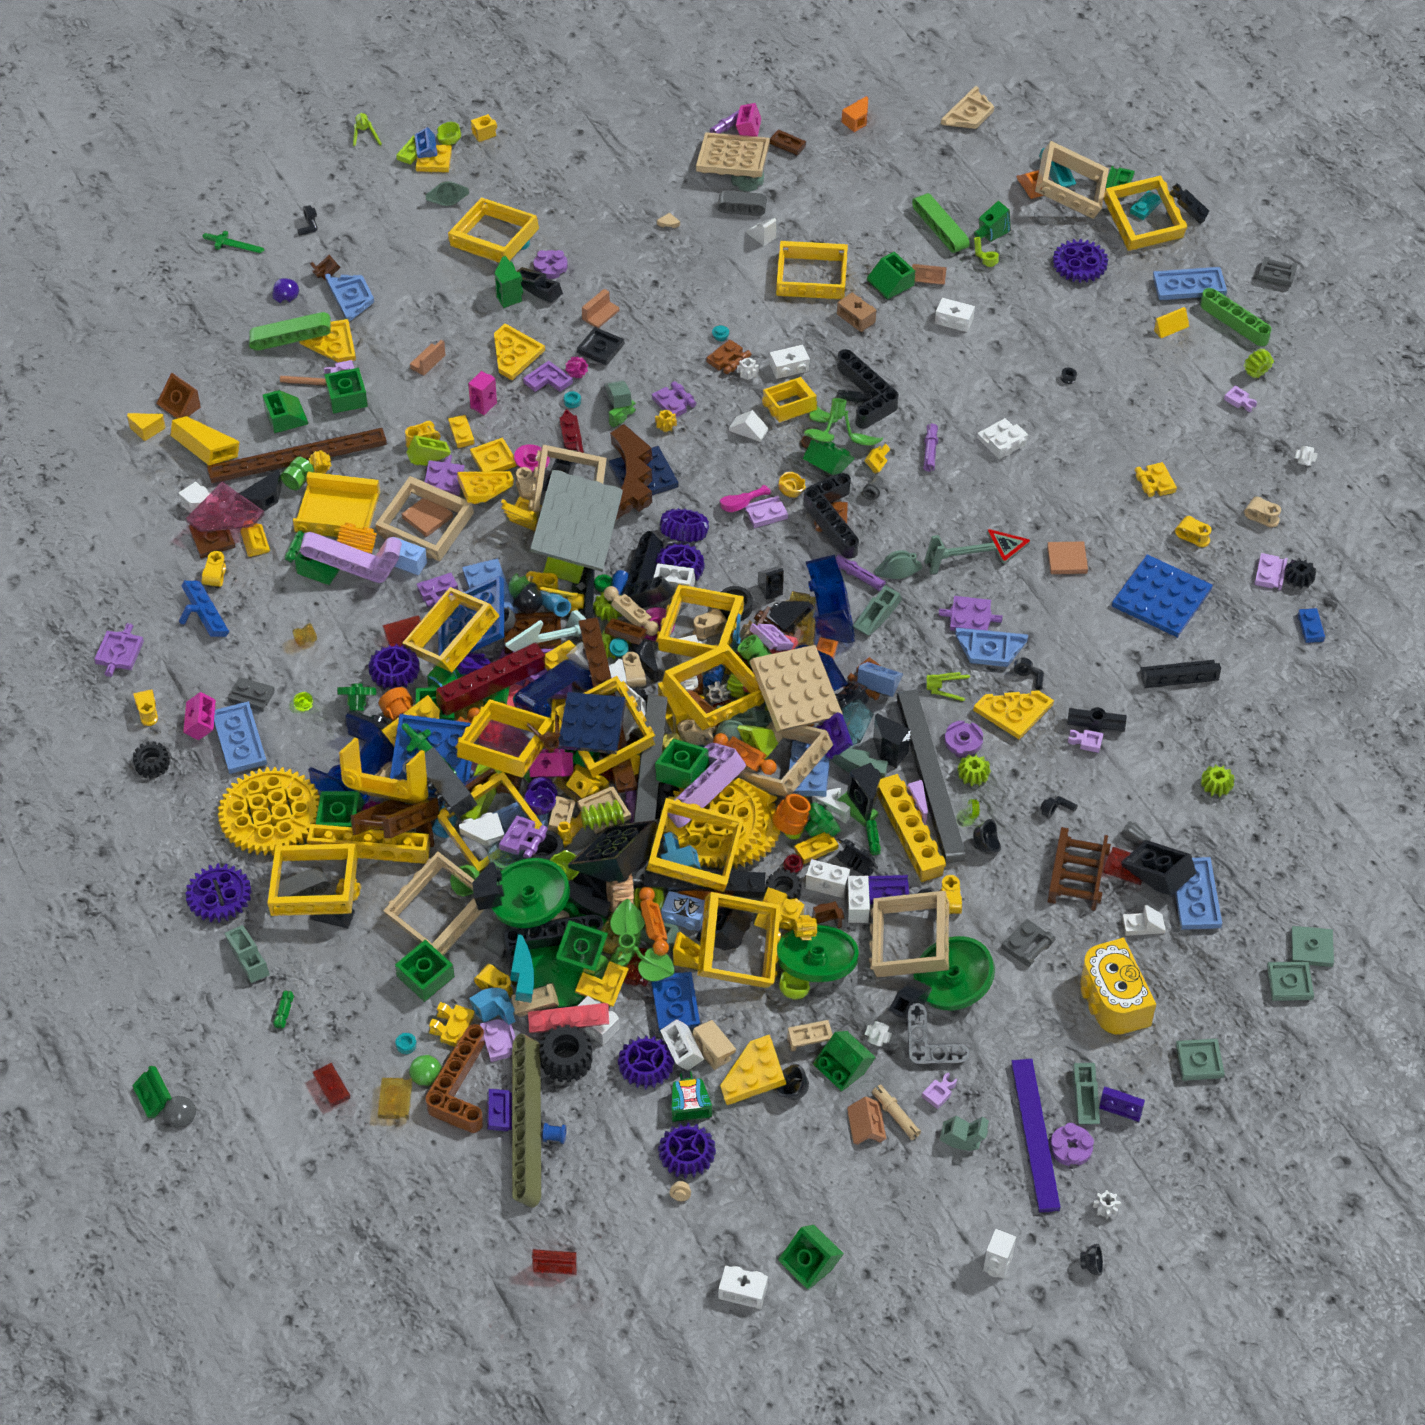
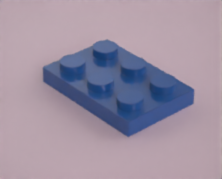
(676, 1000)

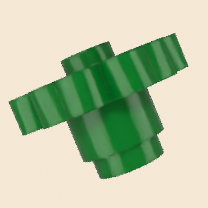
(356, 695)
(821, 821)

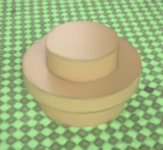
(680, 1191)

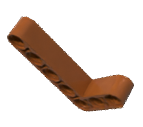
(447, 1077)

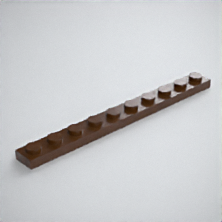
(284, 457)
(599, 674)

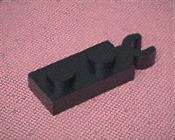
(1189, 203)

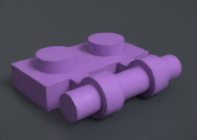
(668, 399)
(434, 589)
(517, 836)

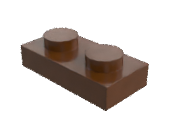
(787, 142)
(625, 631)

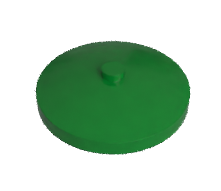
(533, 893)
(822, 958)
(547, 972)
(968, 975)

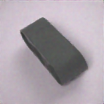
(742, 203)
(304, 884)

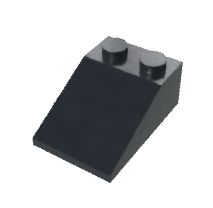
(1160, 866)

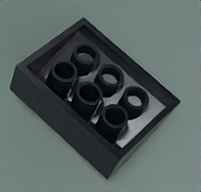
(617, 851)

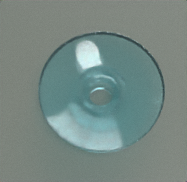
(502, 858)

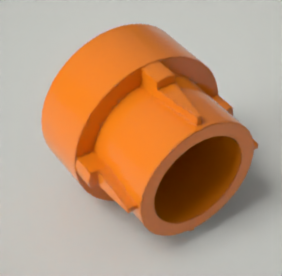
(395, 702)
(792, 814)

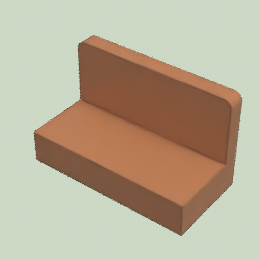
(929, 274)
(599, 309)
(428, 358)
(866, 1120)

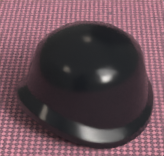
(529, 599)
(986, 837)
(796, 1083)

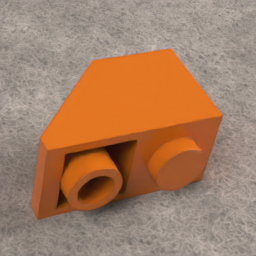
(856, 115)
(1028, 182)

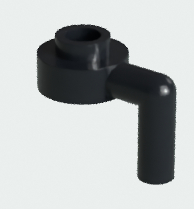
(310, 215)
(1024, 667)
(1050, 805)

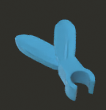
(736, 640)

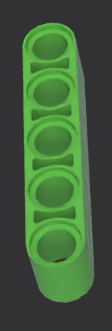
(940, 223)
(1235, 317)
(290, 331)

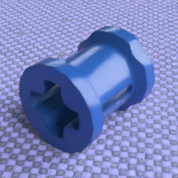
(554, 1133)

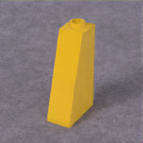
(204, 441)

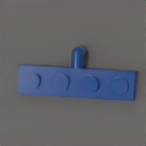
(205, 609)

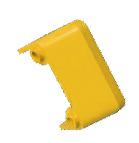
(409, 791)

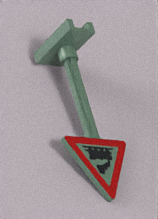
(1003, 543)

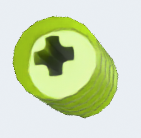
(601, 814)

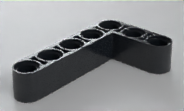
(884, 396)
(817, 503)
(641, 584)
(544, 937)

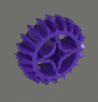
(684, 525)
(682, 556)
(394, 667)
(644, 1068)
(686, 1139)

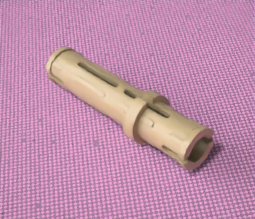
(890, 1105)

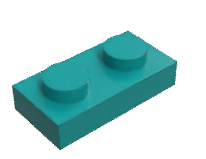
(1145, 205)

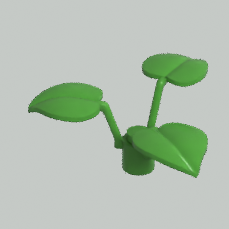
(837, 411)
(626, 923)

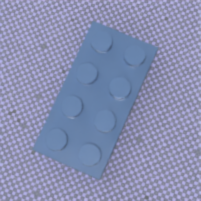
(1188, 282)
(484, 571)
(239, 737)
(817, 780)
(1198, 899)

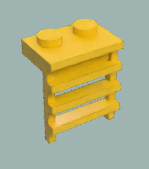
(520, 513)

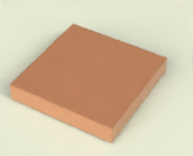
(427, 516)
(1067, 557)

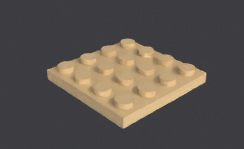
(733, 155)
(795, 688)

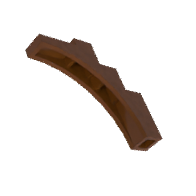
(638, 476)

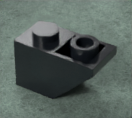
(771, 582)
(487, 888)
(911, 993)

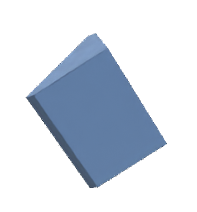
(879, 678)

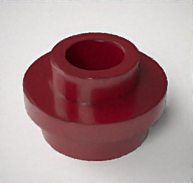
(793, 859)

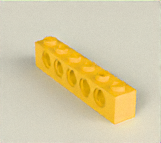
(910, 828)
(373, 845)

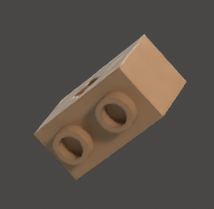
(856, 312)

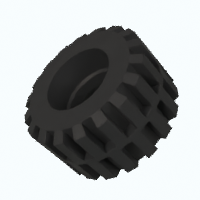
(563, 1039)

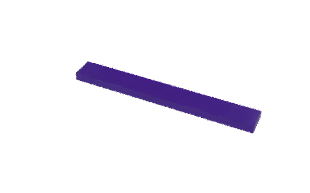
(1035, 1136)

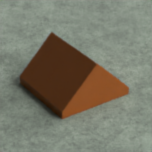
(179, 397)

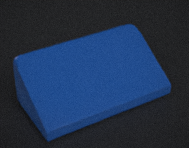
(425, 143)

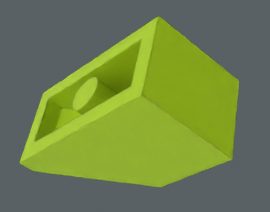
(426, 449)
(759, 738)

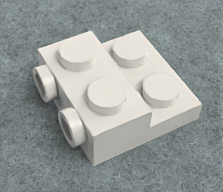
(1003, 438)

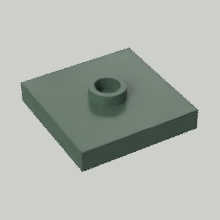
(1312, 946)
(1290, 981)
(1200, 1059)

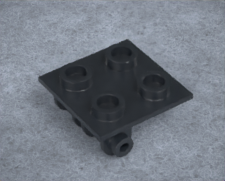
(852, 692)
(851, 854)

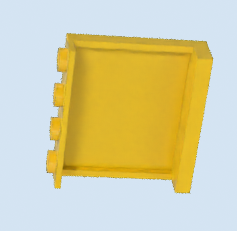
(336, 500)

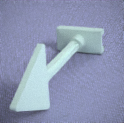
(532, 634)

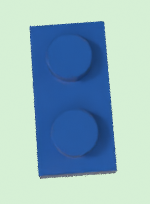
(1311, 625)

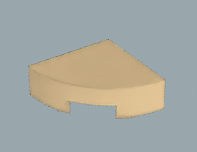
(669, 221)

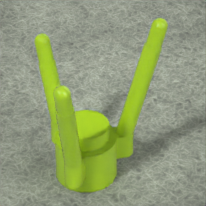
(363, 123)
(935, 682)

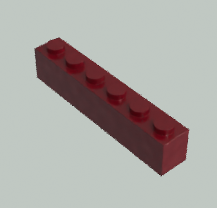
(490, 679)

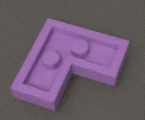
(547, 374)

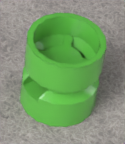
(296, 473)
(752, 648)

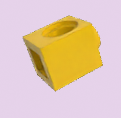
(483, 128)

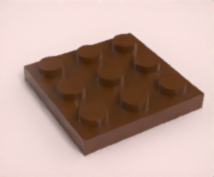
(523, 621)

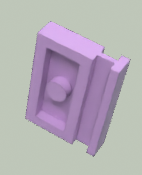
(766, 511)
(1270, 571)
(771, 637)
(498, 1039)

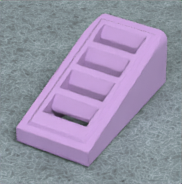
(916, 790)

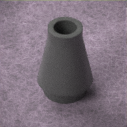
(872, 489)
(1135, 833)

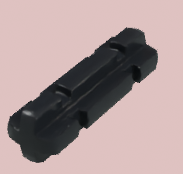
(854, 396)

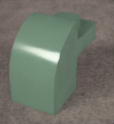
(962, 1134)

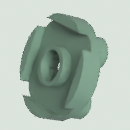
(747, 184)

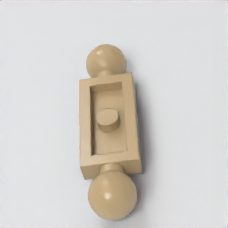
(631, 610)

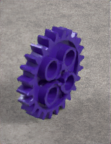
(1080, 260)
(236, 886)

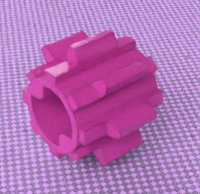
(576, 367)

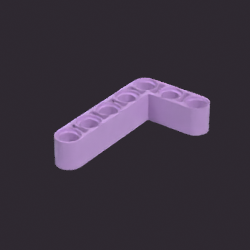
(351, 559)
(723, 768)

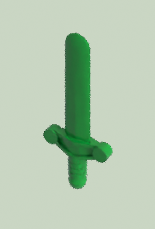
(222, 239)
(419, 740)

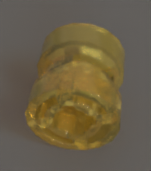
(304, 635)

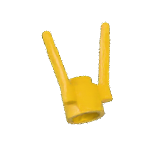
(575, 599)

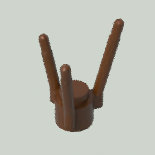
(549, 739)

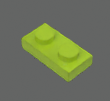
(408, 153)

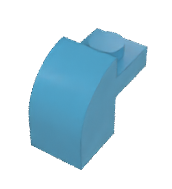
(685, 856)
(491, 1003)

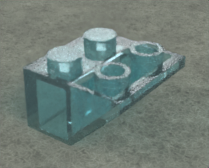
(857, 720)

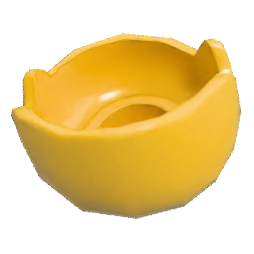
(791, 484)

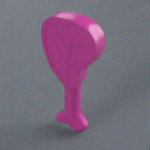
(737, 502)

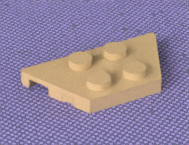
(969, 111)

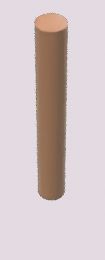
(302, 380)

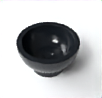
(1092, 1259)

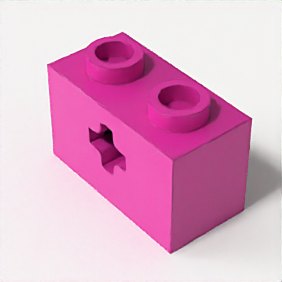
(748, 120)
(482, 392)
(199, 716)
(552, 764)

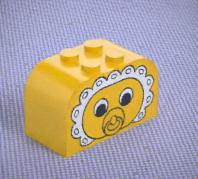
(1116, 988)

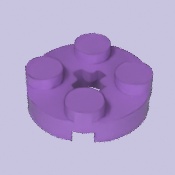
(556, 258)
(960, 747)
(1072, 1155)

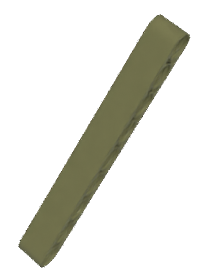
(526, 1121)

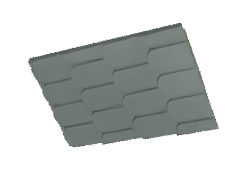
(575, 525)

